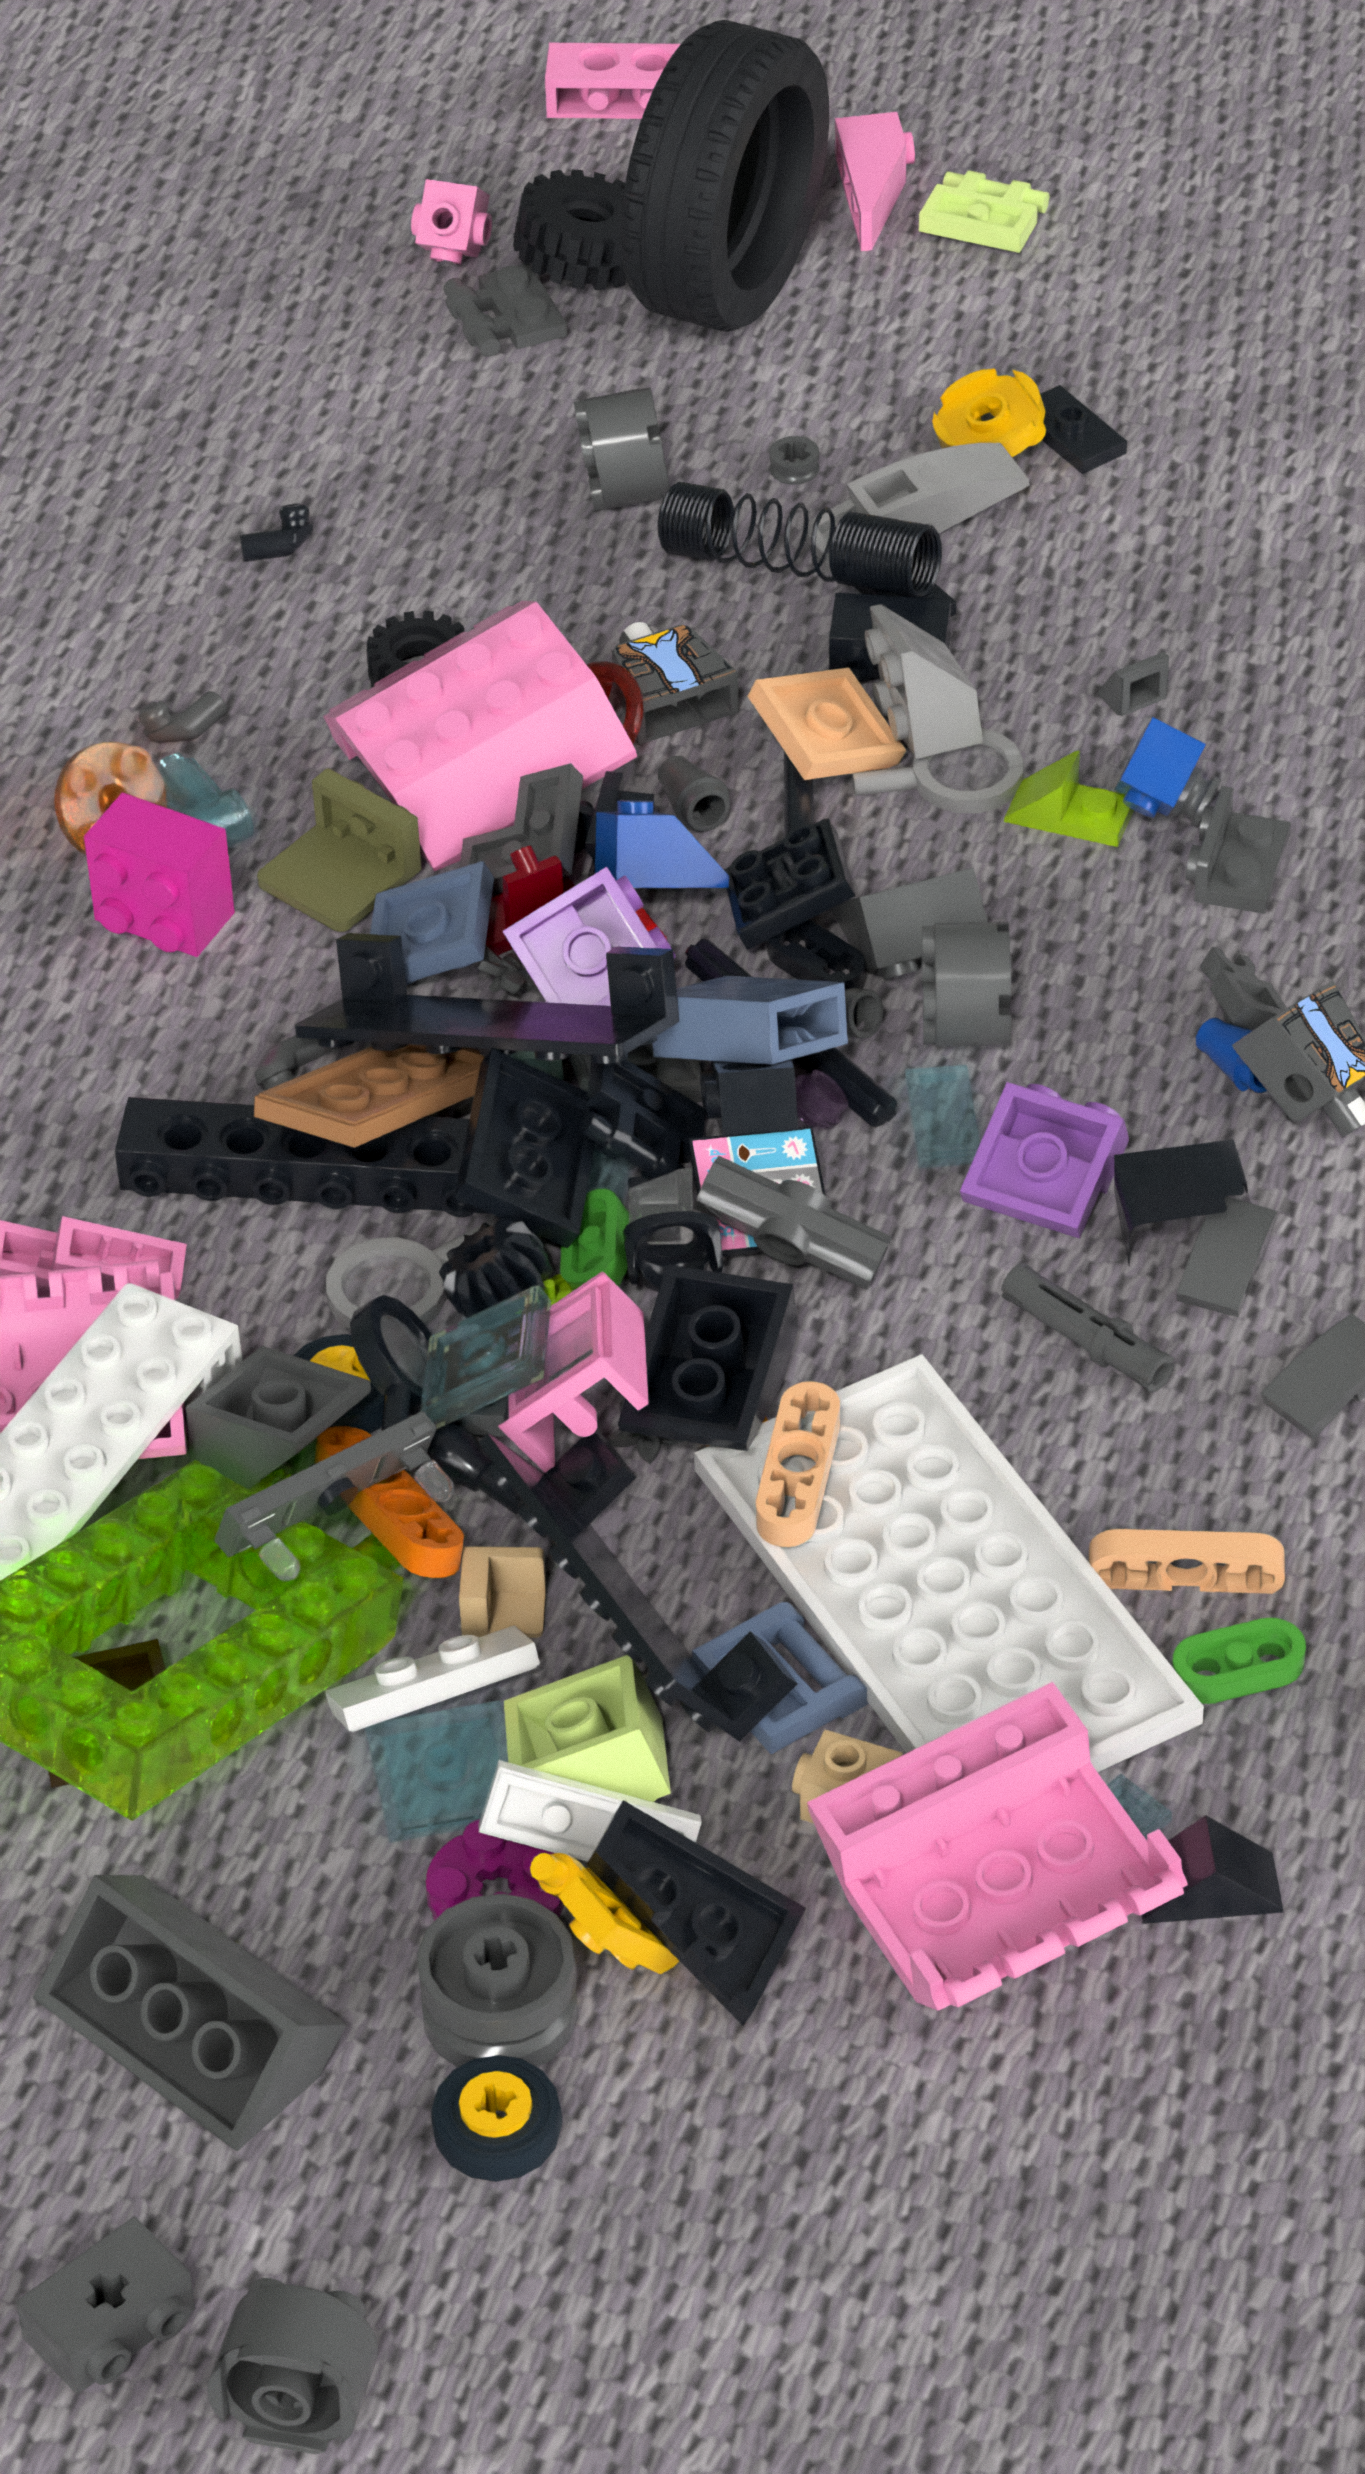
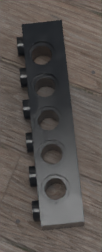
(230, 1153)

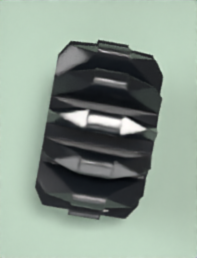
(494, 1266)

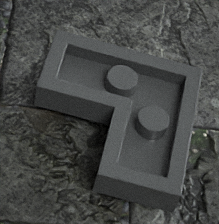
(543, 818)

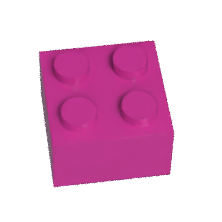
(159, 875)

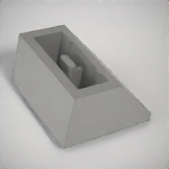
(921, 687)

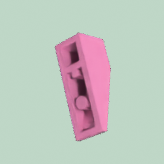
(872, 168)

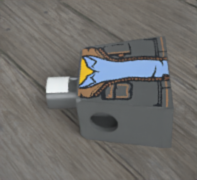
(678, 677)
(1311, 1059)

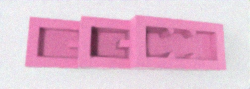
(83, 1245)

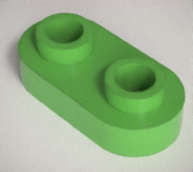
(599, 1243)
(1235, 1659)

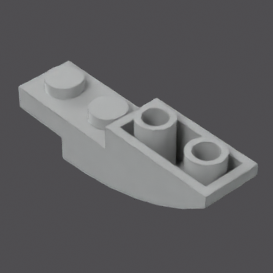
(930, 488)

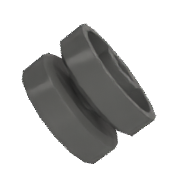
(498, 1981)

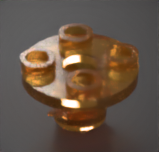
(96, 779)

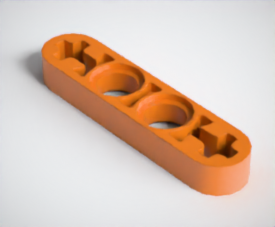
(401, 1514)

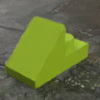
(1060, 805)

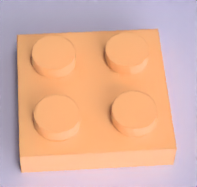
(826, 723)

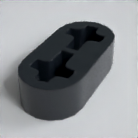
(820, 952)

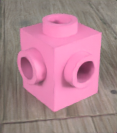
(452, 221)

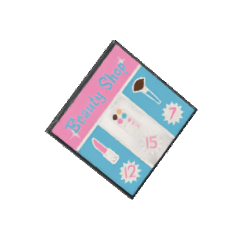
(769, 1154)

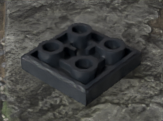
(788, 882)

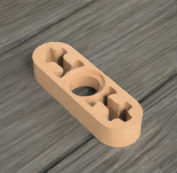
(805, 1486)
(1251, 1560)

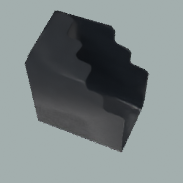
(1175, 1183)

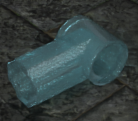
(198, 796)

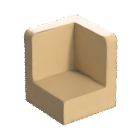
(502, 1590)

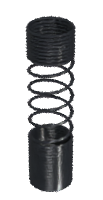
(862, 547)

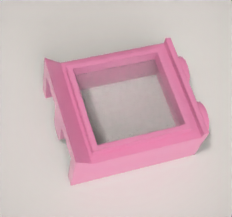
(590, 1337)

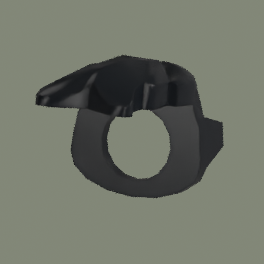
(651, 1260)

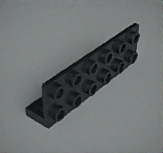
(382, 1013)
(562, 1506)

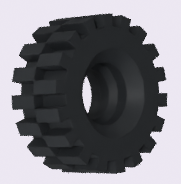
(572, 229)

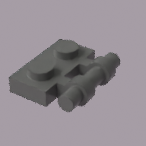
(520, 306)

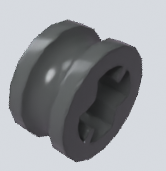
(794, 472)
(1195, 796)

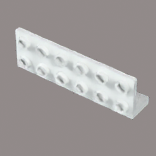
(102, 1414)

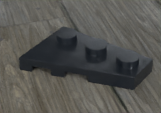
(698, 1905)

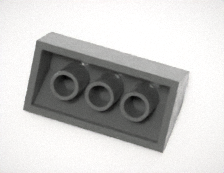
(186, 2008)

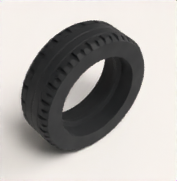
(724, 175)

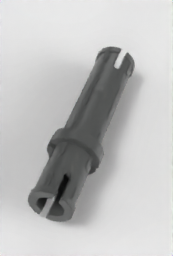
(1105, 1338)

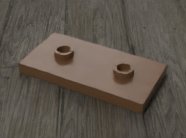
(371, 1093)

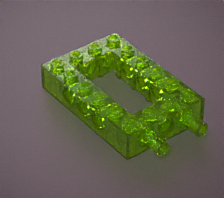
(154, 1740)

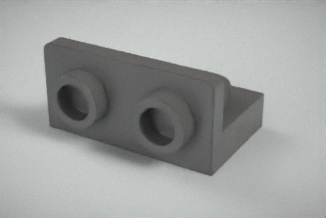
(1237, 856)

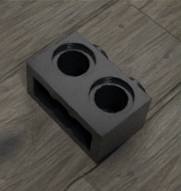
(750, 1097)

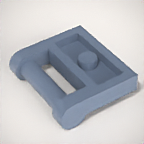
(801, 1708)

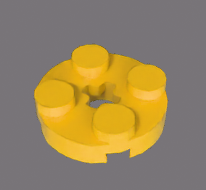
(1011, 399)

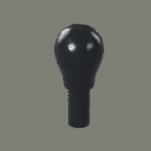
(467, 1463)

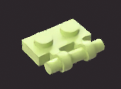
(983, 210)

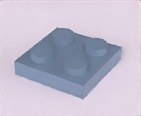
(438, 919)

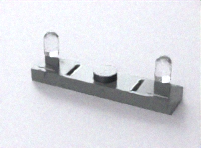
(330, 1488)

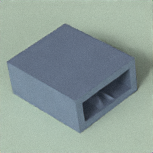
(755, 1020)

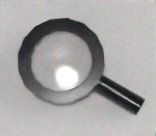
(393, 1353)

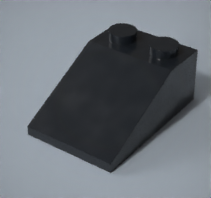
(714, 1357)

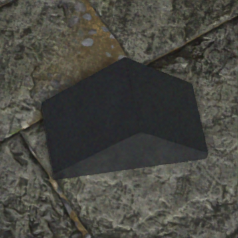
(1223, 1875)

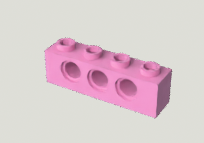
(603, 78)

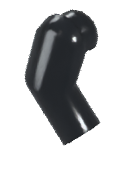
(282, 541)

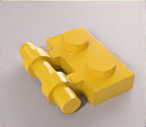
(599, 1914)

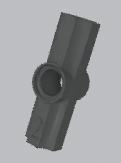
(792, 1222)

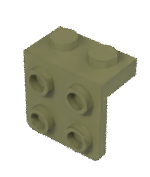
(347, 857)

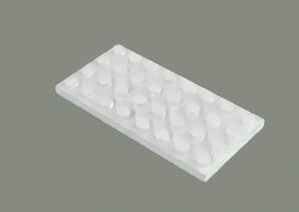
(951, 1576)

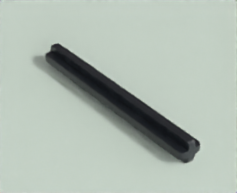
(862, 1092)

